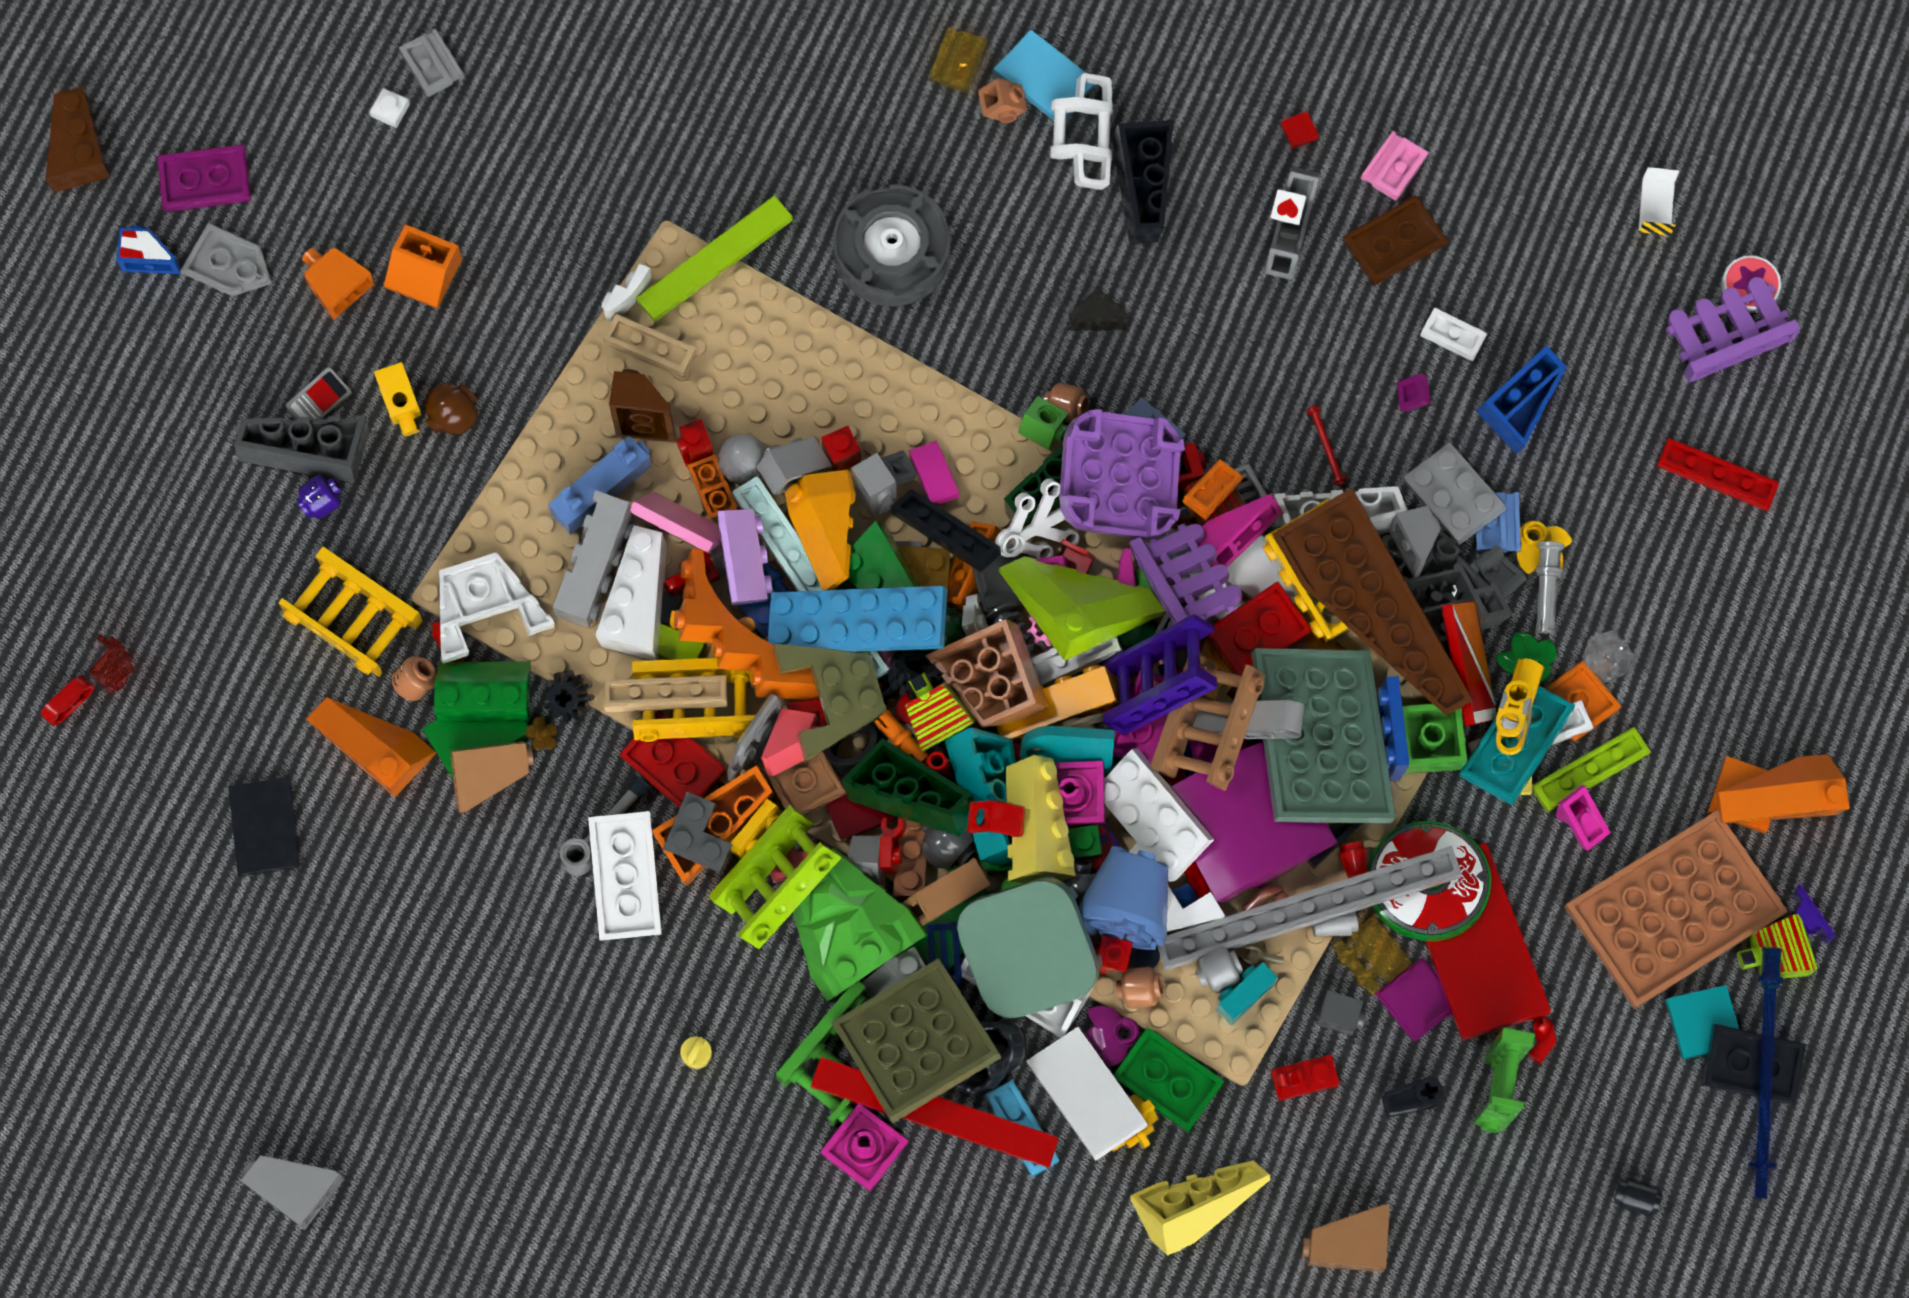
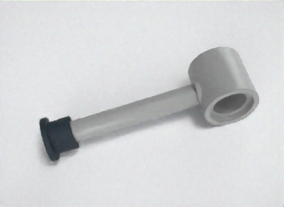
(636, 790)

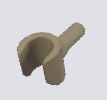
(1256, 955)

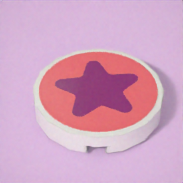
(1744, 269)

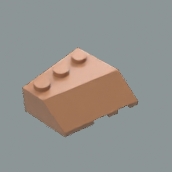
(992, 674)

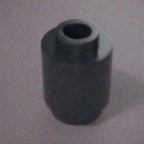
(1637, 1197)

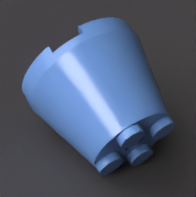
(1128, 899)

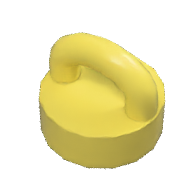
(696, 1052)

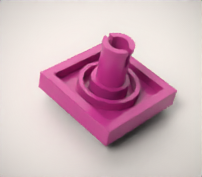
(1082, 791)
(864, 1147)

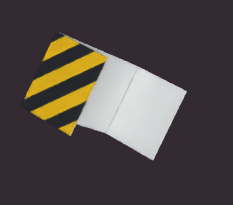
(1657, 201)

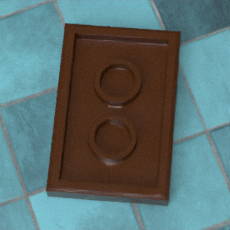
(1394, 240)

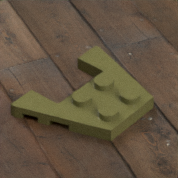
(845, 689)

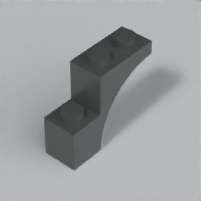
(1287, 236)

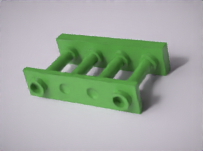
(814, 1048)
(1504, 1057)

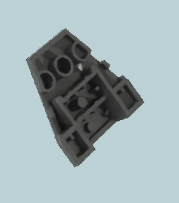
(1448, 581)

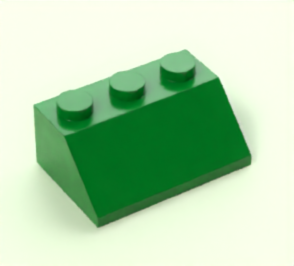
(483, 691)

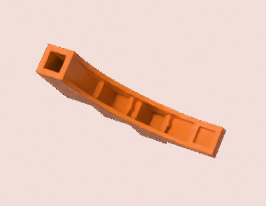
(736, 647)

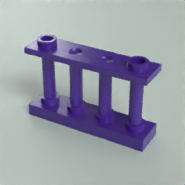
(1170, 694)

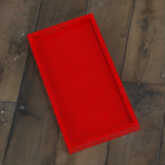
(1489, 969)

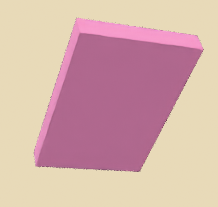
(678, 521)

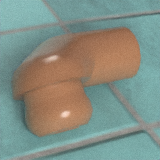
(1265, 896)

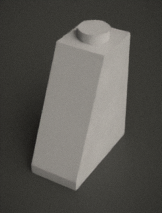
(291, 1187)

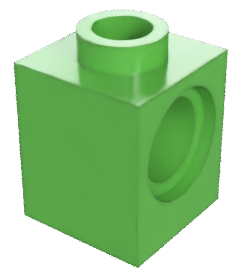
(1043, 423)

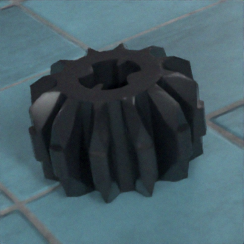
(560, 703)

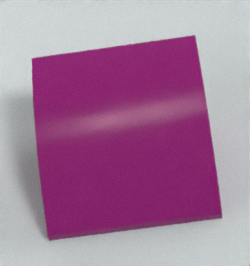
(1247, 841)

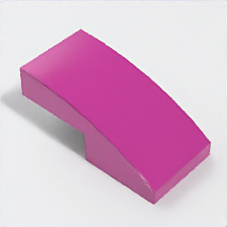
(934, 473)

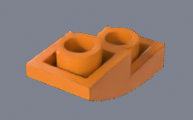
(711, 486)

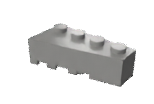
(594, 560)

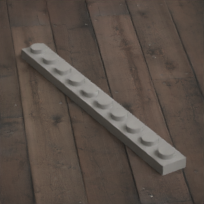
(1311, 907)

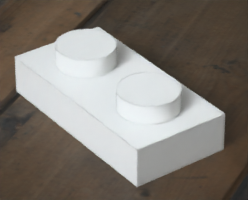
(1453, 334)

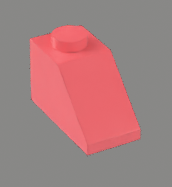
(783, 744)

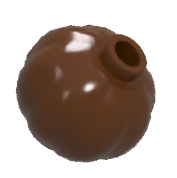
(451, 409)

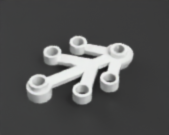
(1040, 525)

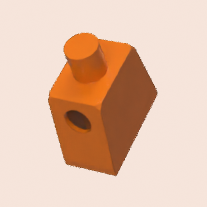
(335, 279)

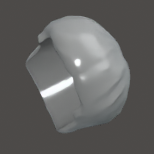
(740, 457)

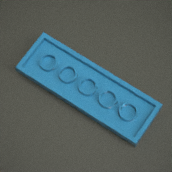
(860, 618)

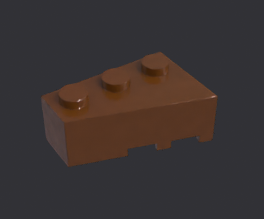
(74, 143)

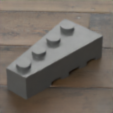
(304, 445)

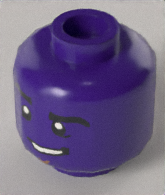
(319, 496)

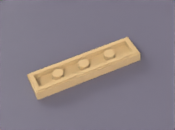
(665, 693)

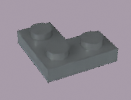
(689, 838)

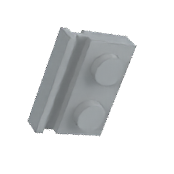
(431, 63)

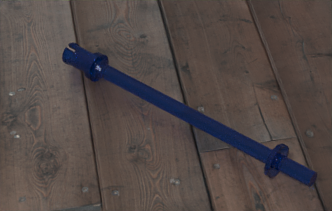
(1770, 981)

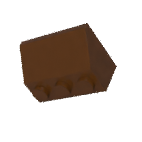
(639, 408)

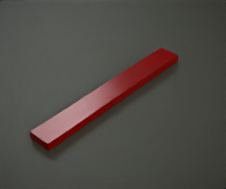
(943, 1116)

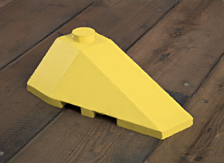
(1188, 1210)

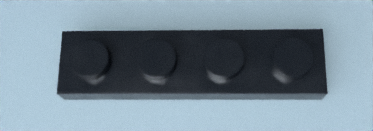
(946, 530)

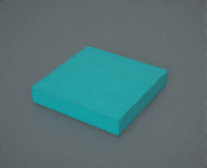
(1694, 1016)

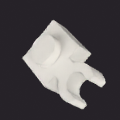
(973, 616)

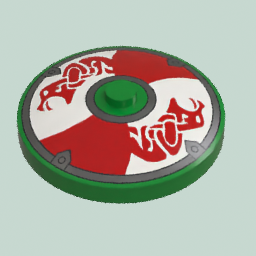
(1442, 909)

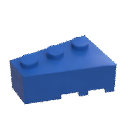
(1521, 400)

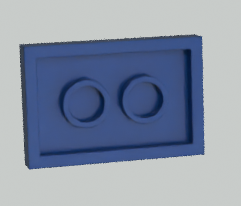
(1393, 727)

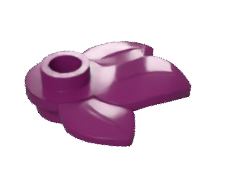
(1105, 1035)

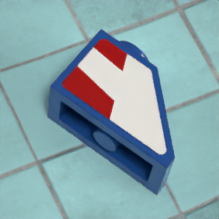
(144, 253)

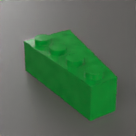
(879, 562)

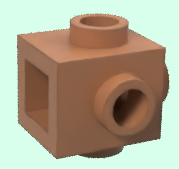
(1002, 100)

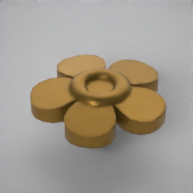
(542, 734)

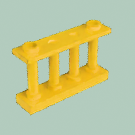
(353, 584)
(651, 729)

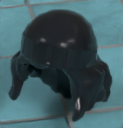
(1012, 1048)

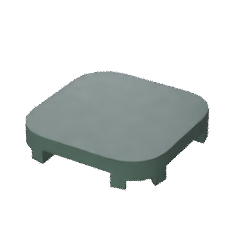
(1028, 947)

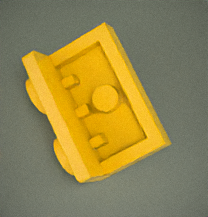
(755, 828)

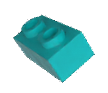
(1253, 986)

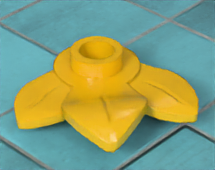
(1529, 555)

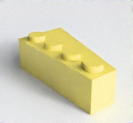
(1045, 840)

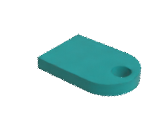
(1070, 745)

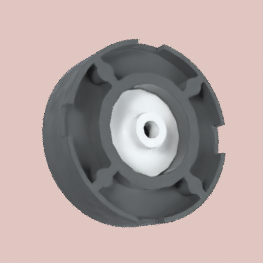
(891, 245)

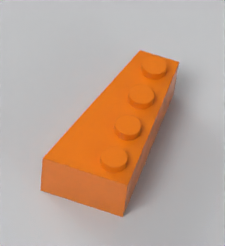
(734, 808)

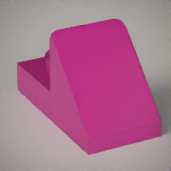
(1582, 817)

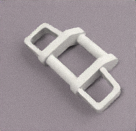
(1079, 151)

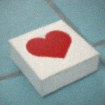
(1288, 207)

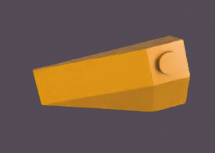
(821, 518)

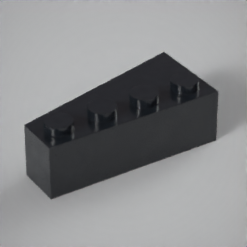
(1143, 173)

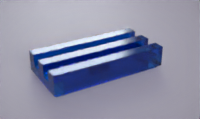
(942, 927)

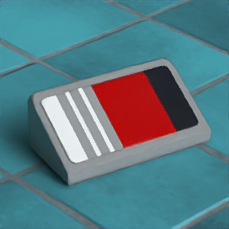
(319, 396)

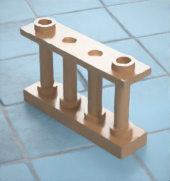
(1180, 728)

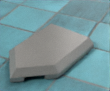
(226, 262)
(754, 739)

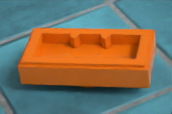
(1212, 489)

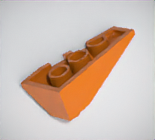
(376, 746)
(1792, 790)

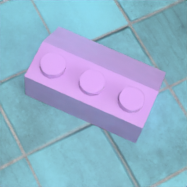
(744, 556)

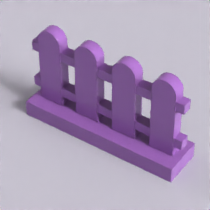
(1720, 340)
(1173, 570)

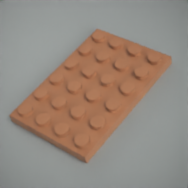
(1675, 909)

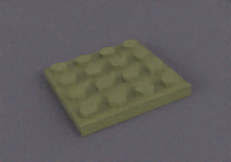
(916, 1040)

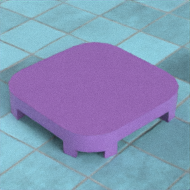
(1120, 474)

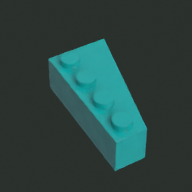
(980, 768)

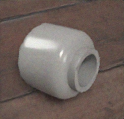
(1219, 969)

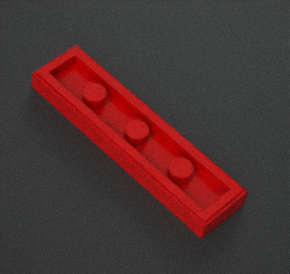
(1718, 474)

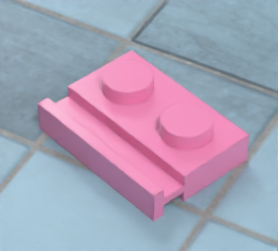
(1394, 165)

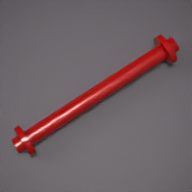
(1314, 412)

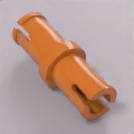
(900, 736)

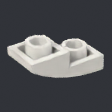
(624, 298)

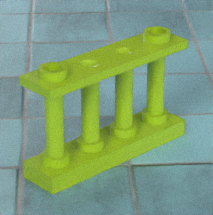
(757, 865)

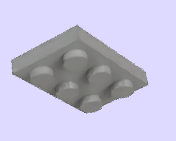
(1454, 493)

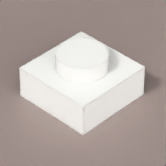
(389, 108)

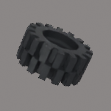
(902, 669)

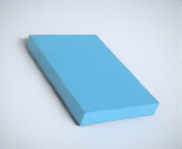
(1041, 72)

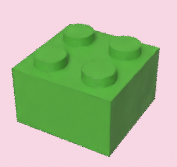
(1434, 739)

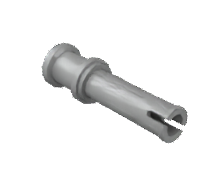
(1548, 574)

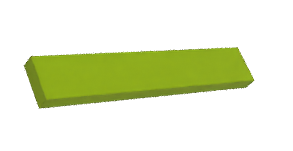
(714, 259)

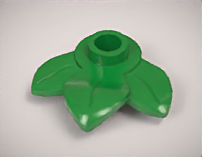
(1527, 647)

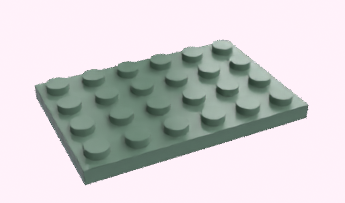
(1340, 760)

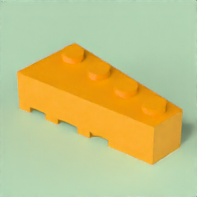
(1069, 698)

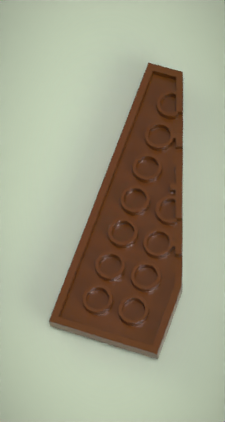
(1356, 579)

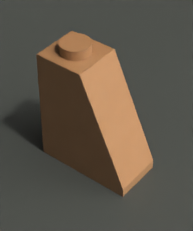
(487, 770)
(948, 892)
(1351, 1243)

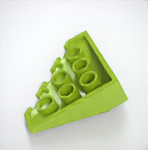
(1076, 607)

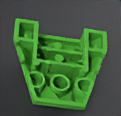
(851, 928)

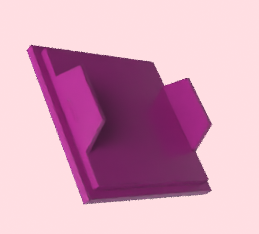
(1415, 999)

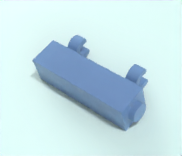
(609, 475)

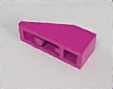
(1239, 528)

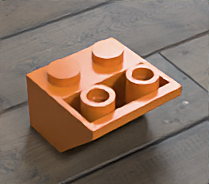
(422, 266)

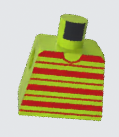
(936, 712)
(1791, 937)

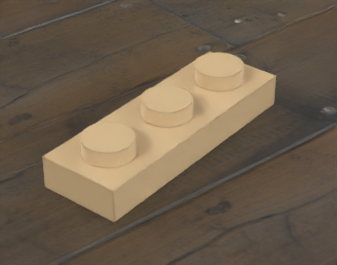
(649, 345)

